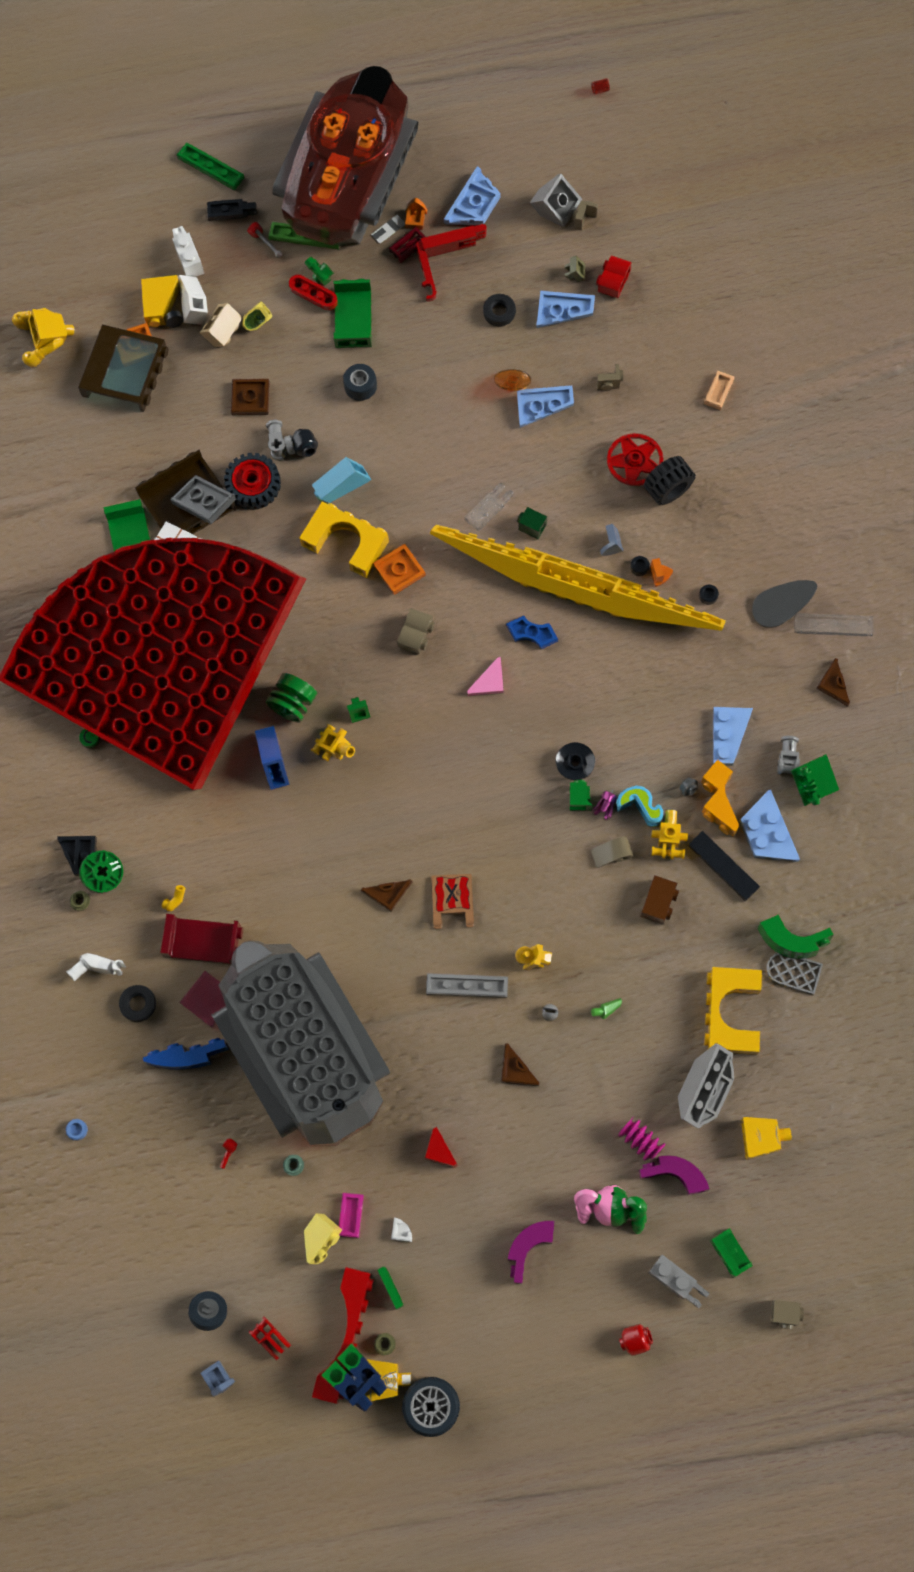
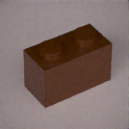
(659, 899)

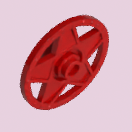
(633, 458)

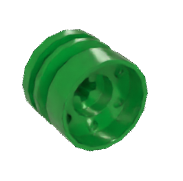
(291, 698)
(101, 884)

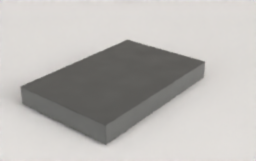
(203, 499)

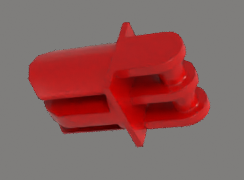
(268, 1337)

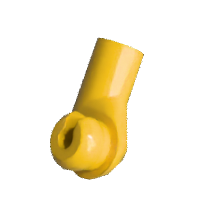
(177, 899)

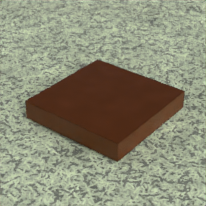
(250, 397)

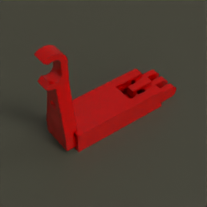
(445, 243)

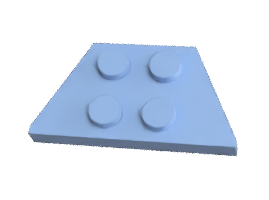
(474, 201)
(767, 831)

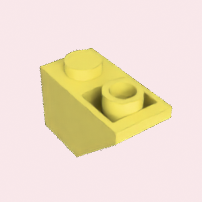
(319, 1237)

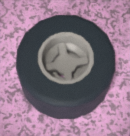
(360, 382)

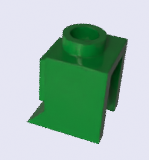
(580, 796)

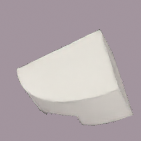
(401, 1231)

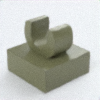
(576, 269)

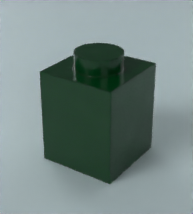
(532, 523)

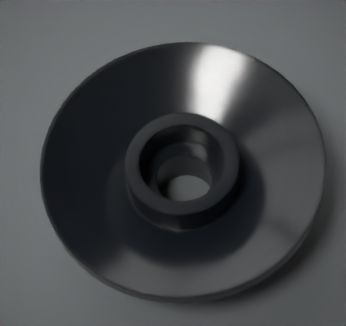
(575, 752)

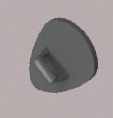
(782, 602)

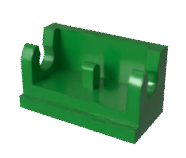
(731, 1253)

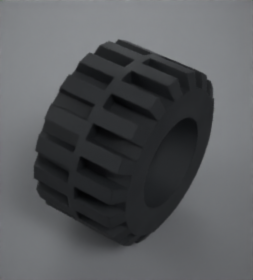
(669, 480)

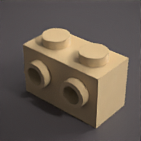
(221, 325)

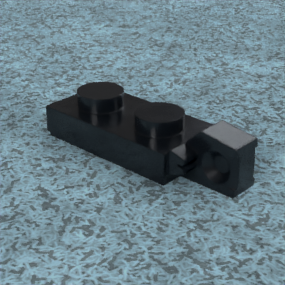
(230, 209)

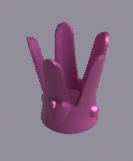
(606, 804)

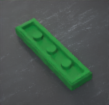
(210, 166)

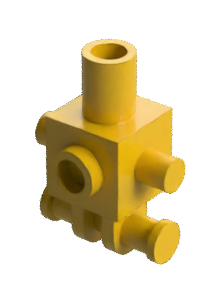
(333, 744)
(669, 837)

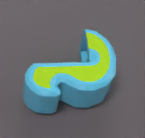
(643, 801)

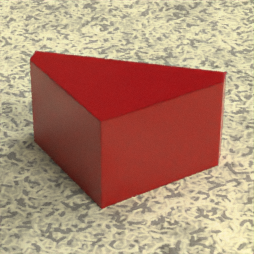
(439, 1151)

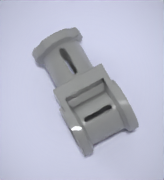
(276, 441)
(788, 758)

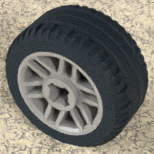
(416, 1411)

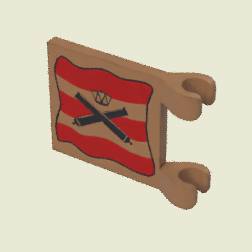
(452, 896)

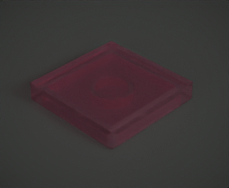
(204, 998)

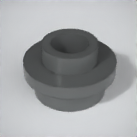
(689, 786)

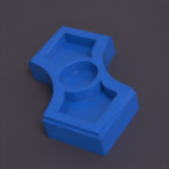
(525, 630)

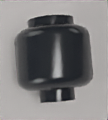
(304, 442)

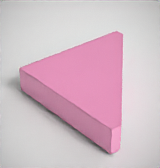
(490, 681)

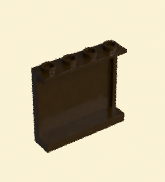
(165, 484)

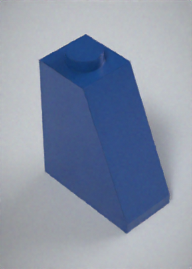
(272, 757)

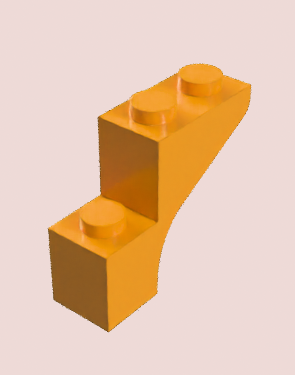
(718, 807)

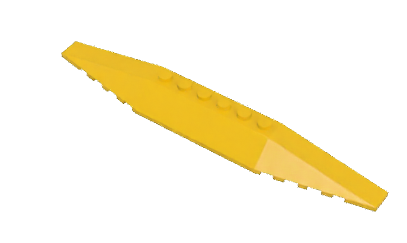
(576, 582)

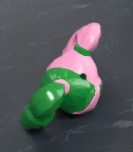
(611, 1207)

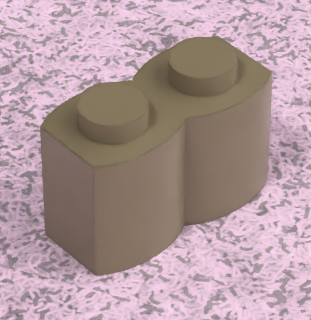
(415, 631)

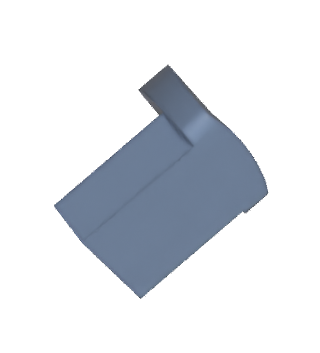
(614, 545)
(217, 1378)

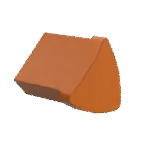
(415, 214)
(659, 572)

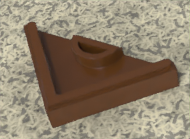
(834, 684)
(387, 894)
(515, 1070)

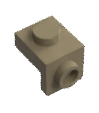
(585, 208)
(610, 381)

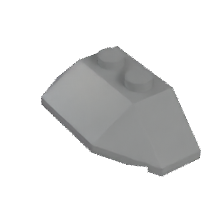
(706, 1086)

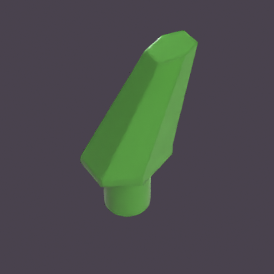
(606, 1008)

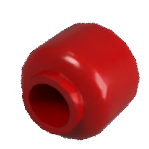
(636, 1339)

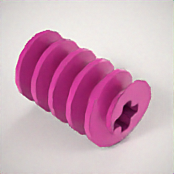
(641, 1139)

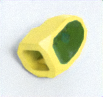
(256, 317)

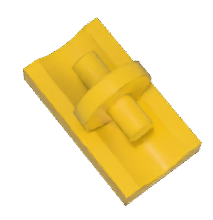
(533, 957)

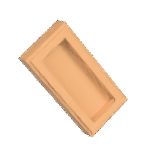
(719, 390)

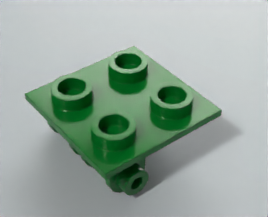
(815, 780)

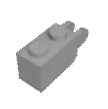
(676, 1280)

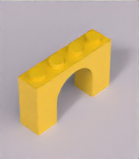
(331, 519)
(722, 983)

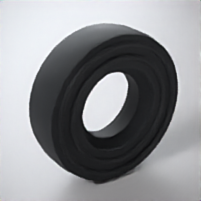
(499, 299)
(146, 1012)

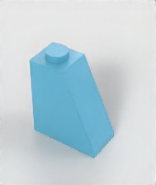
(340, 480)

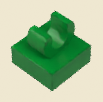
(358, 710)

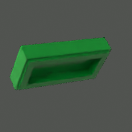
(391, 1288)

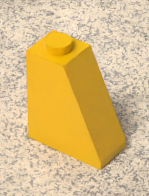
(158, 298)

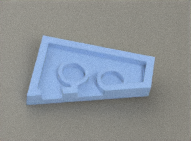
(563, 307)
(542, 402)
(728, 731)

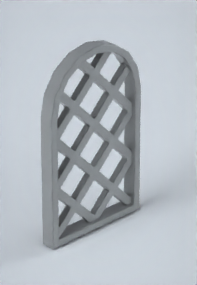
(797, 987)

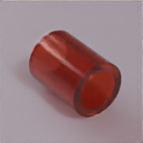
(600, 86)

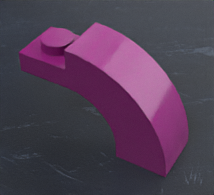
(681, 1169)
(531, 1236)

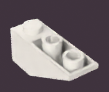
(193, 300)

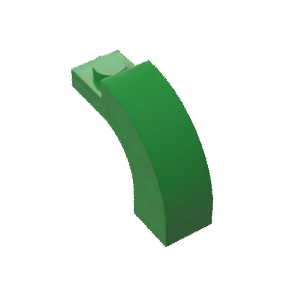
(790, 945)

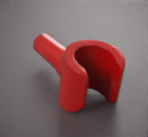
(230, 1145)

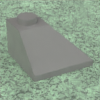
(556, 200)

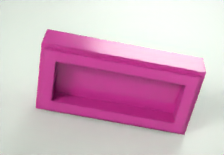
(351, 1215)

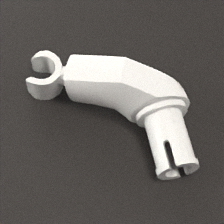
(96, 964)

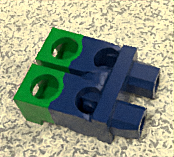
(356, 1385)

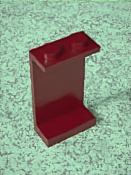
(200, 939)

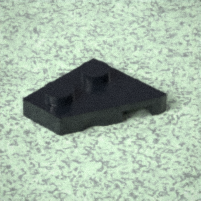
(76, 849)

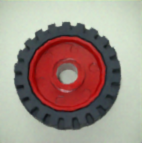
(247, 469)

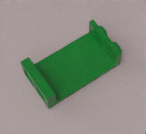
(353, 314)
(127, 523)

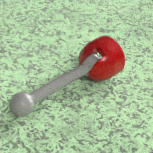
(256, 231)

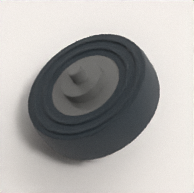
(207, 1311)

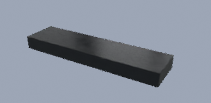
(724, 866)

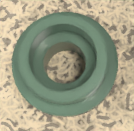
(293, 1158)

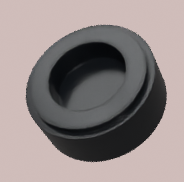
(173, 319)
(639, 566)
(708, 594)

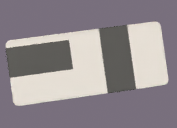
(388, 229)

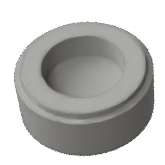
(289, 444)

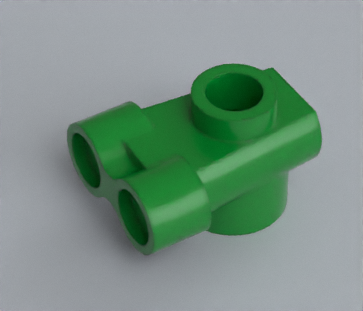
(321, 272)

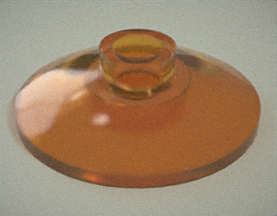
(512, 380)

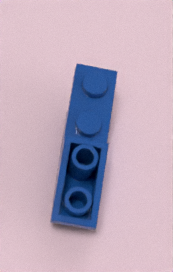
(179, 1059)

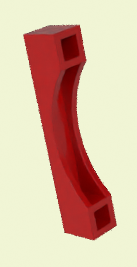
(354, 1290)

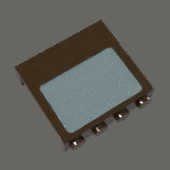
(124, 366)

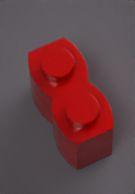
(614, 276)

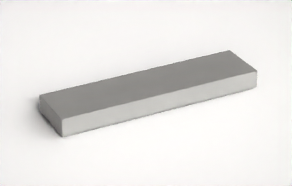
(467, 985)

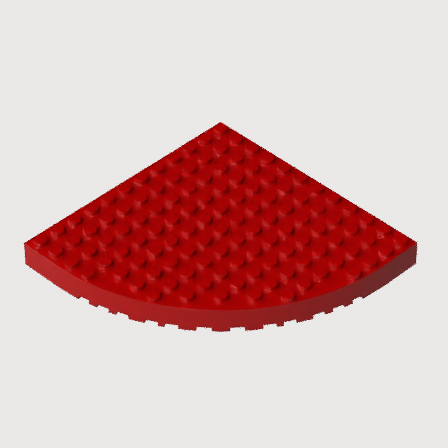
(157, 647)

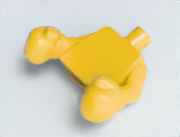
(46, 330)

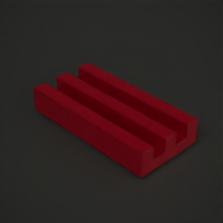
(410, 246)

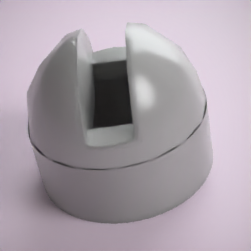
(550, 1016)

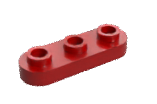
(309, 287)

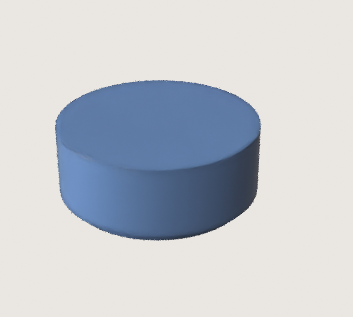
(76, 1129)

